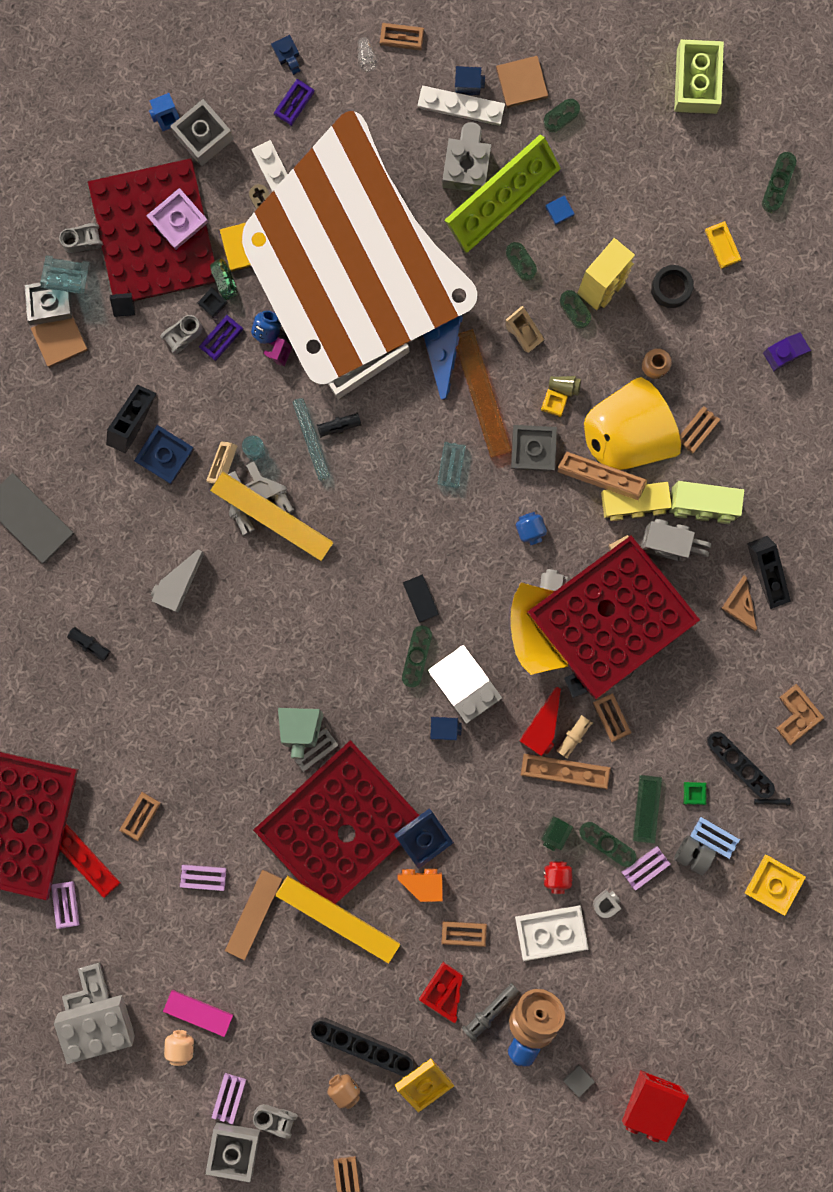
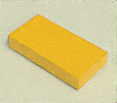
(723, 245)

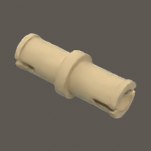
(574, 736)

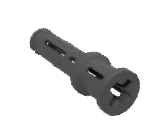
(485, 1023)

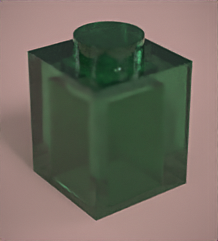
(556, 833)

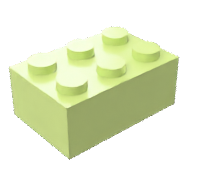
(699, 76)
(706, 502)

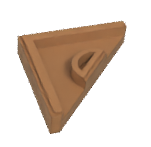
(740, 604)

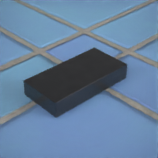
(420, 598)

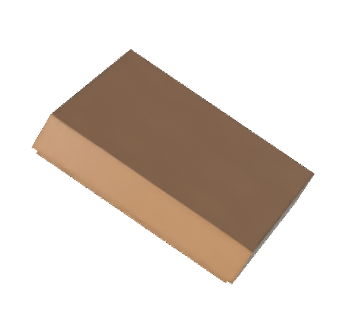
(521, 81)
(59, 340)

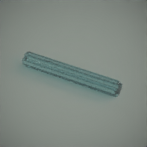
(311, 439)

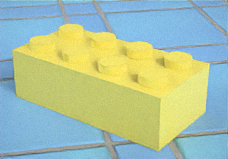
(606, 275)

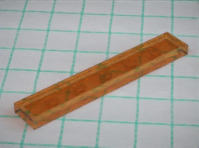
(482, 394)

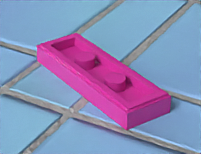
(198, 1013)

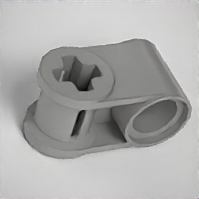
(83, 238)
(180, 333)
(276, 1120)

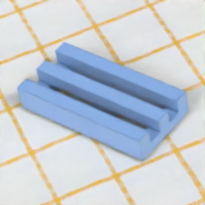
(731, 846)

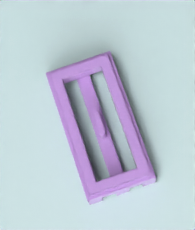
(660, 857)
(184, 876)
(59, 924)
(223, 1117)

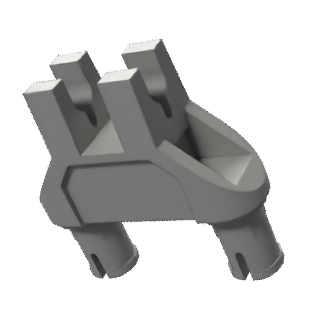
(266, 488)

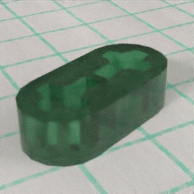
(564, 119)
(517, 264)
(224, 279)
(579, 306)

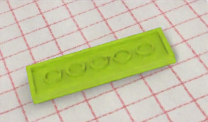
(503, 193)

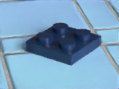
(164, 454)
(423, 838)

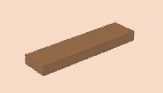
(602, 476)
(565, 771)
(253, 914)

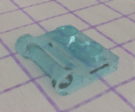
(64, 275)

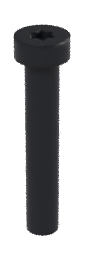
(787, 802)

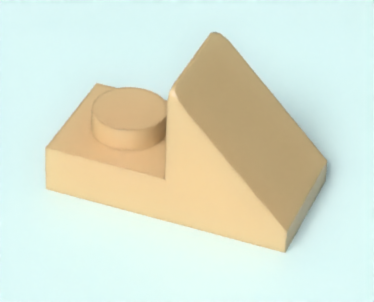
(524, 329)

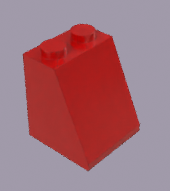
(654, 1107)

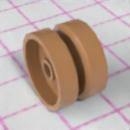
(537, 1018)

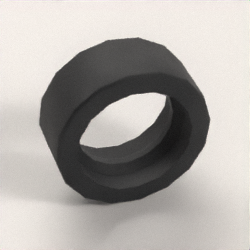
(672, 270)

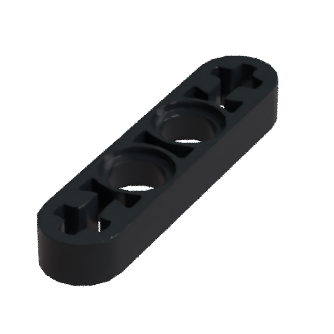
(741, 763)

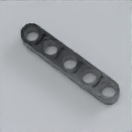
(370, 1054)

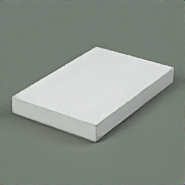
(551, 933)

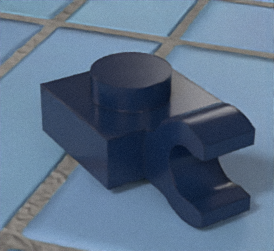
(287, 52)

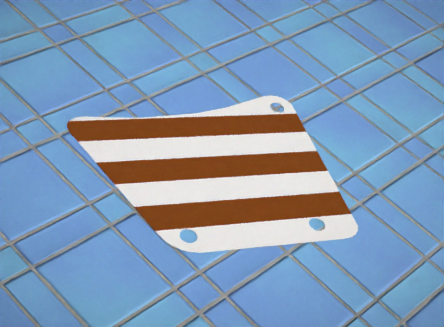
(349, 257)

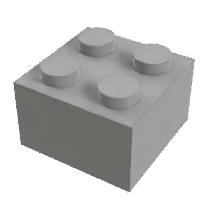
(202, 132)
(233, 1152)

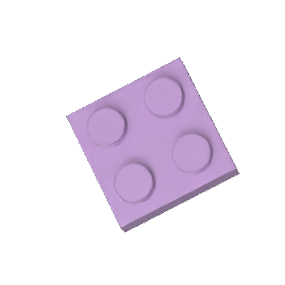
(177, 218)

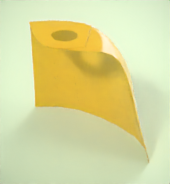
(637, 424)
(529, 643)

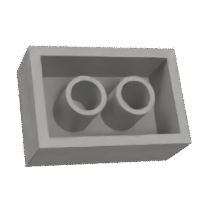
(94, 1029)

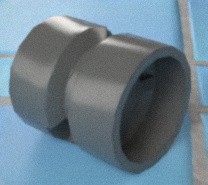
(700, 861)

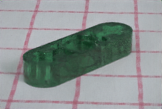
(779, 197)
(414, 638)
(617, 858)

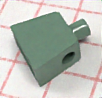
(299, 729)

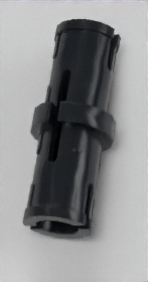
(339, 425)
(88, 644)

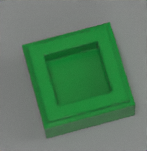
(694, 793)

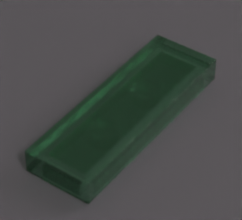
(647, 809)

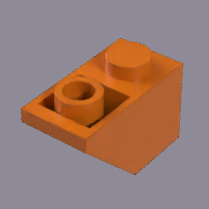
(424, 886)

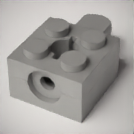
(466, 160)
(672, 541)

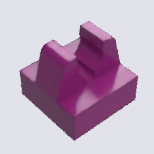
(280, 351)

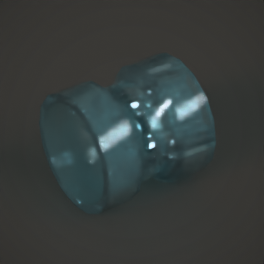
(252, 444)

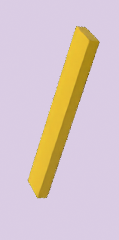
(271, 516)
(337, 919)

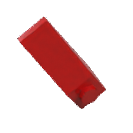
(542, 728)

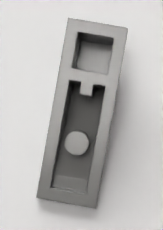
(176, 584)

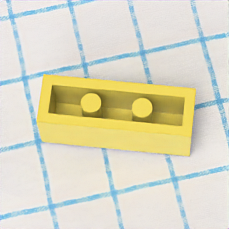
(653, 499)

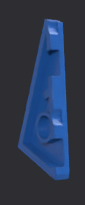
(442, 352)

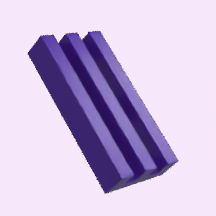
(284, 117)
(239, 329)

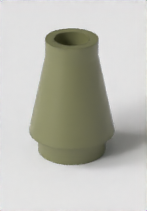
(565, 384)

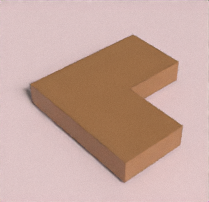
(804, 715)

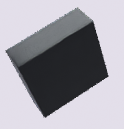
(212, 302)
(122, 304)

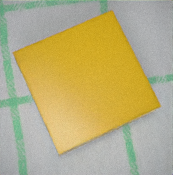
(554, 403)

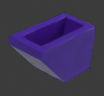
(786, 351)

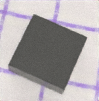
(578, 1080)

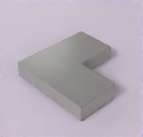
(93, 988)

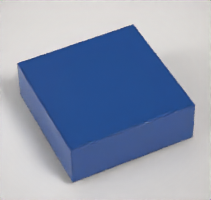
(559, 210)

